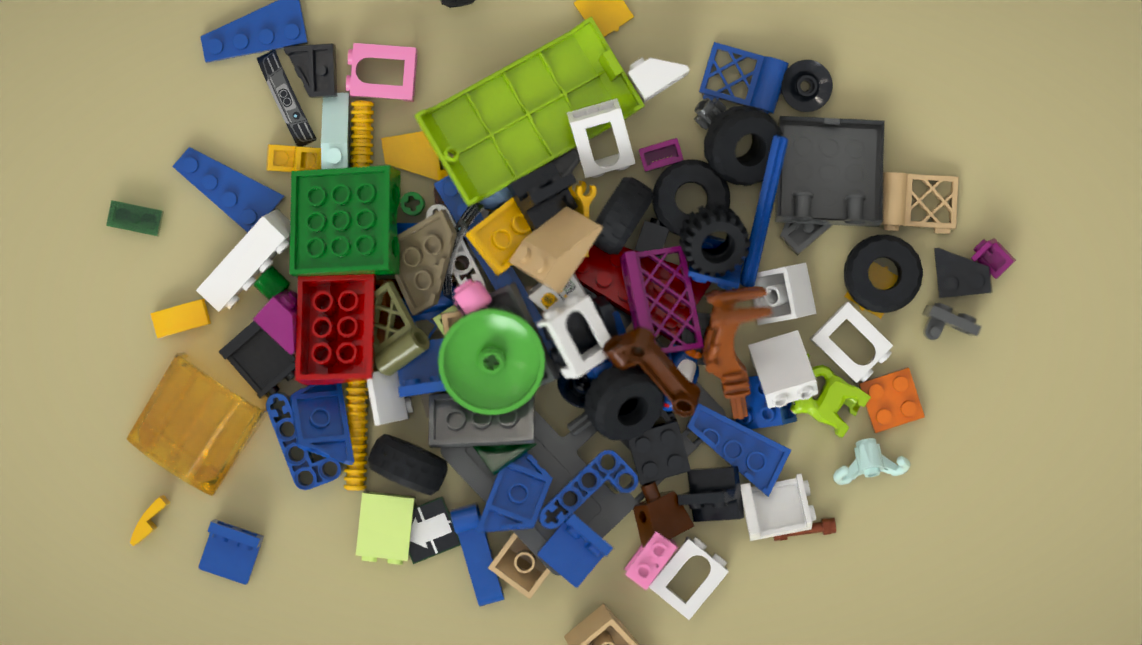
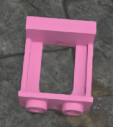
(362, 89)
(650, 560)

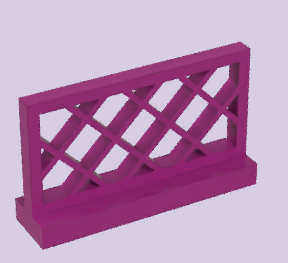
(639, 299)

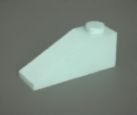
(335, 132)

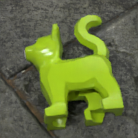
(830, 400)

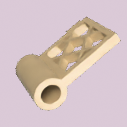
(898, 201)

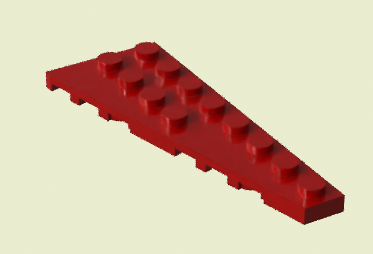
(604, 276)

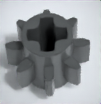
(708, 111)

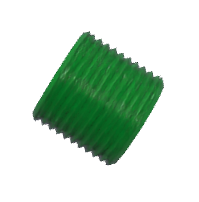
(271, 283)

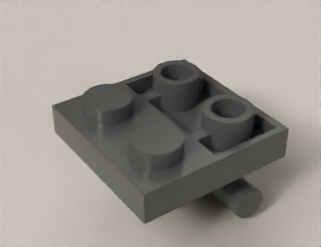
(941, 315)

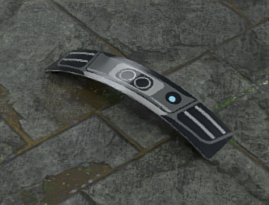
(286, 99)
(461, 228)

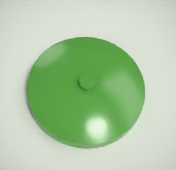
(491, 361)

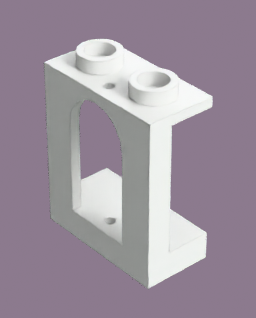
(597, 115)
(556, 323)
(853, 370)
(685, 552)

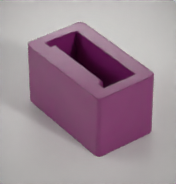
(660, 155)

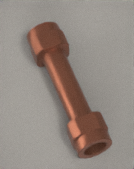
(826, 526)

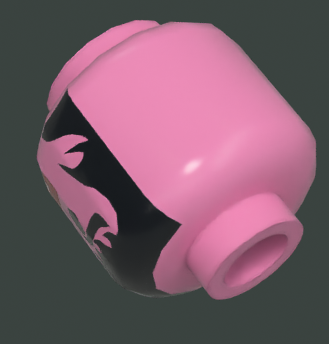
(471, 297)

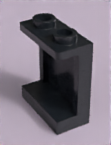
(580, 330)
(259, 360)

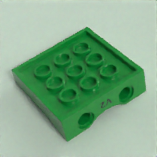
(345, 221)

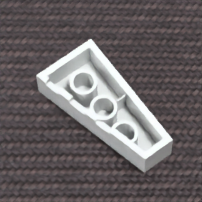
(246, 261)

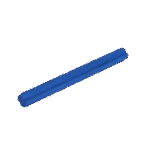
(764, 210)

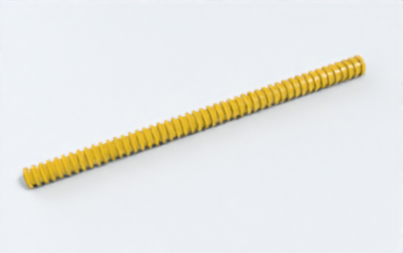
(357, 390)

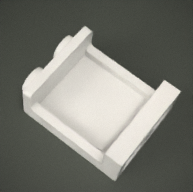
(783, 369)
(781, 512)

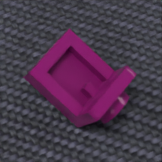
(993, 255)

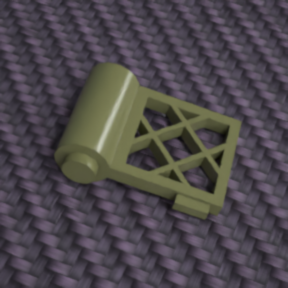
(406, 342)

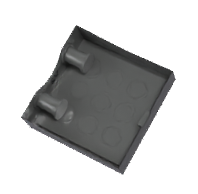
(831, 172)

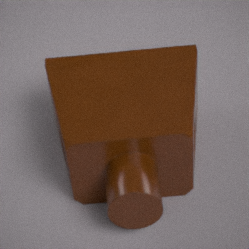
(660, 514)

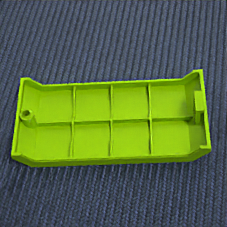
(520, 112)

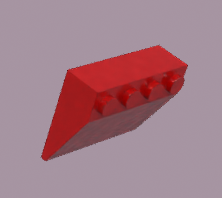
(335, 329)

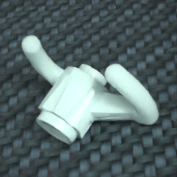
(870, 463)

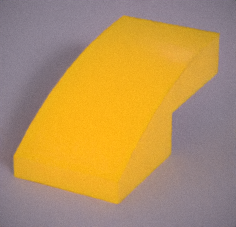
(292, 158)
(180, 318)
(145, 524)

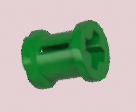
(406, 199)

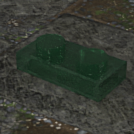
(135, 218)

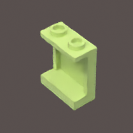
(385, 527)

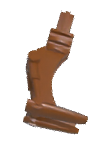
(719, 342)

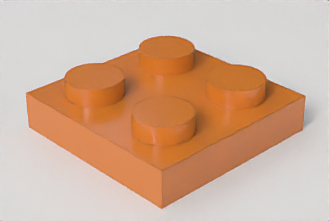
(892, 400)

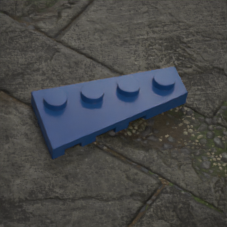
(263, 30)
(231, 191)
(755, 455)

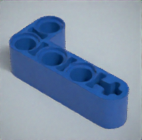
(307, 463)
(582, 493)
(477, 554)

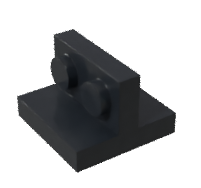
(542, 194)
(714, 494)

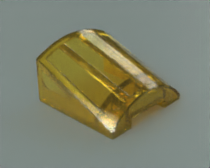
(195, 426)

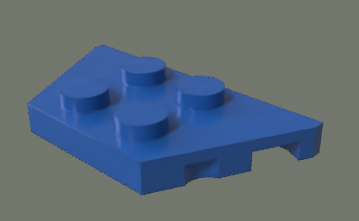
(322, 422)
(515, 497)

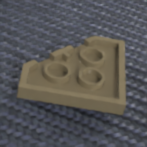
(425, 260)

